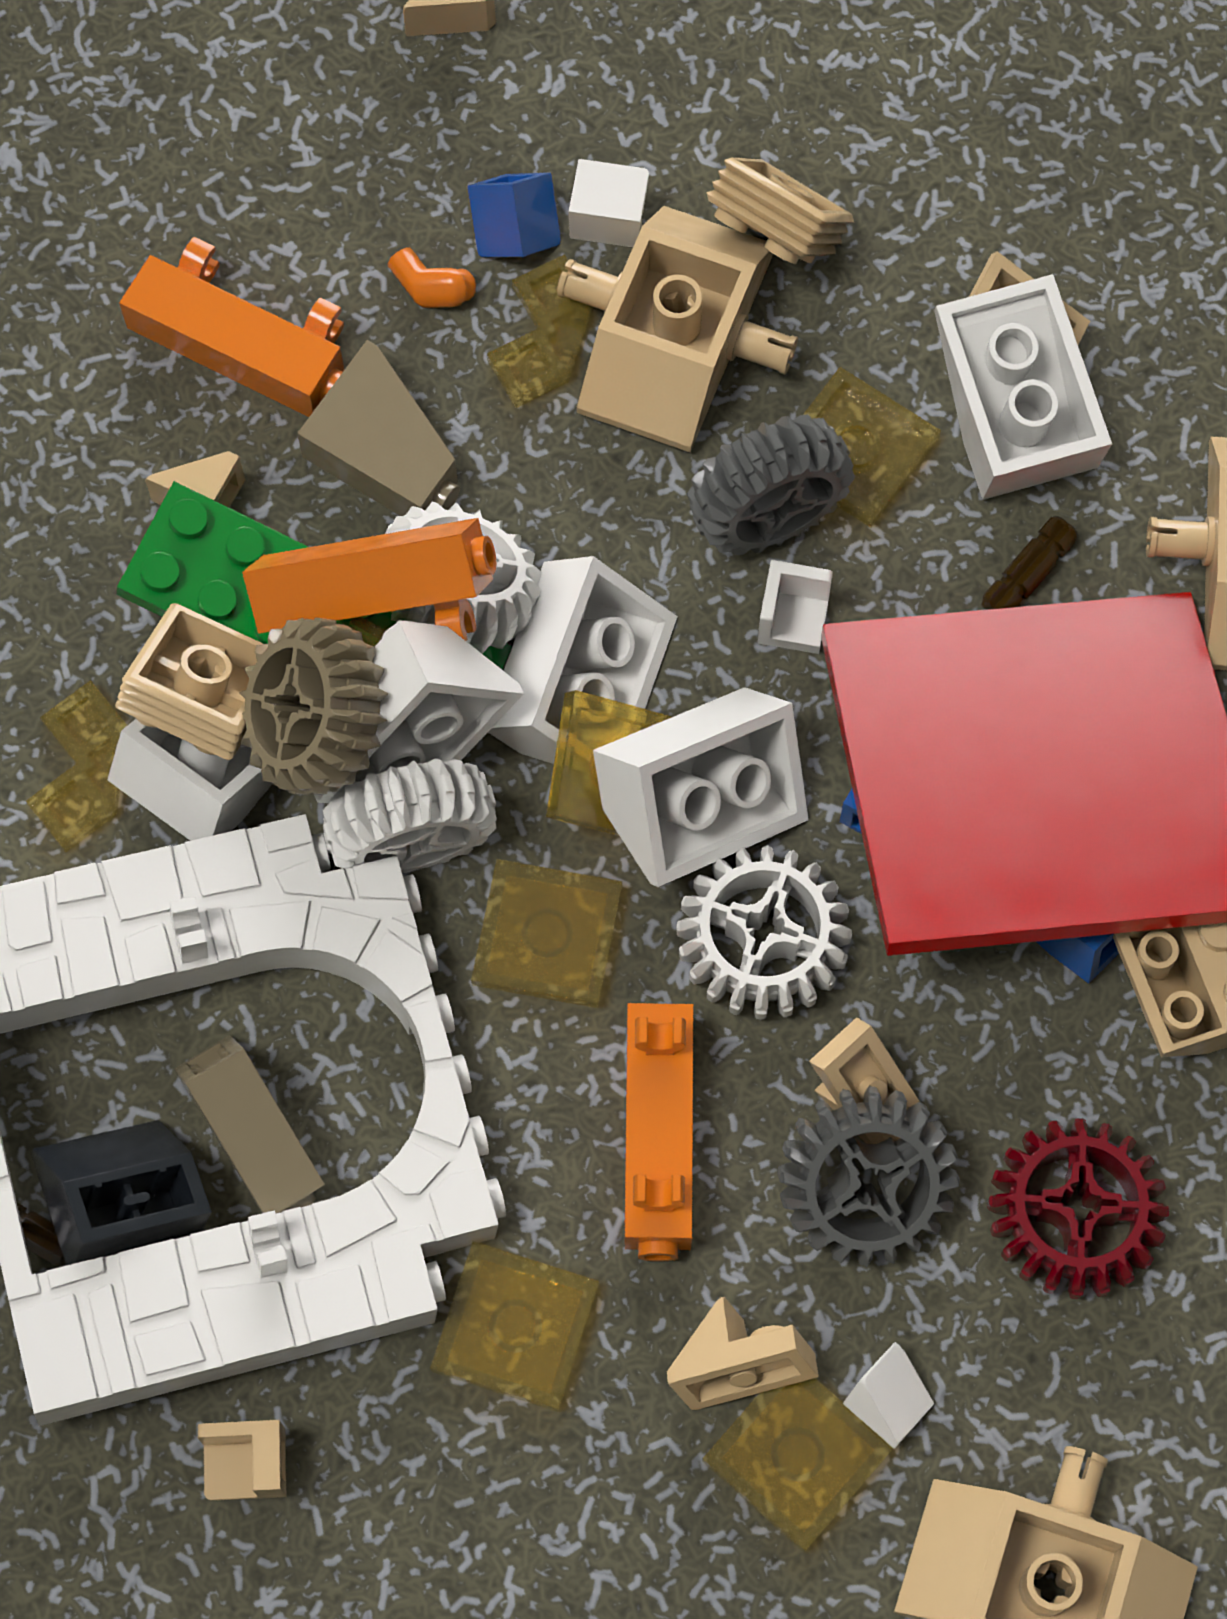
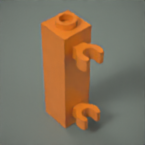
(232, 335)
(376, 576)
(659, 1130)

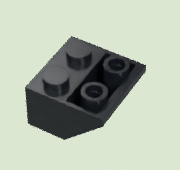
(120, 1190)

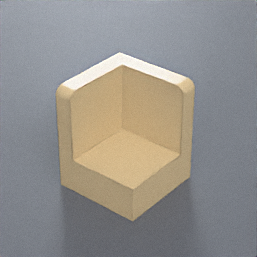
(244, 1459)

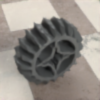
(770, 484)
(888, 1159)

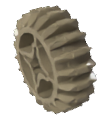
(312, 706)

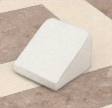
(890, 1397)

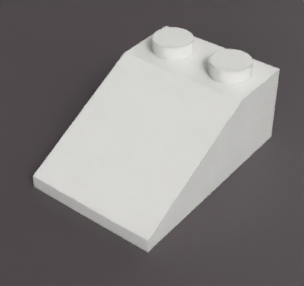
(1020, 387)
(184, 786)

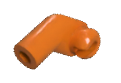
(431, 286)

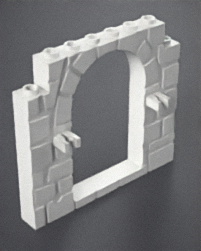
(283, 1279)

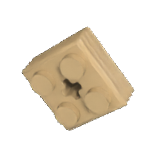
(774, 204)
(191, 681)

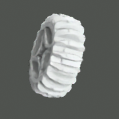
(506, 602)
(411, 813)
(785, 942)

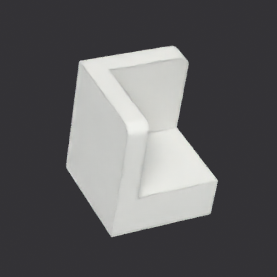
(607, 202)
(794, 606)

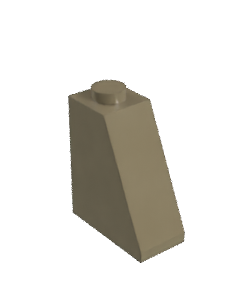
(379, 438)
(250, 1127)

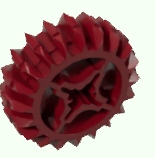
(1109, 1206)

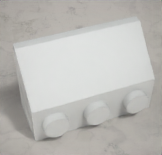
(585, 636)
(437, 698)
(704, 783)

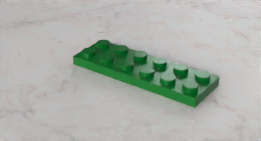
(198, 558)

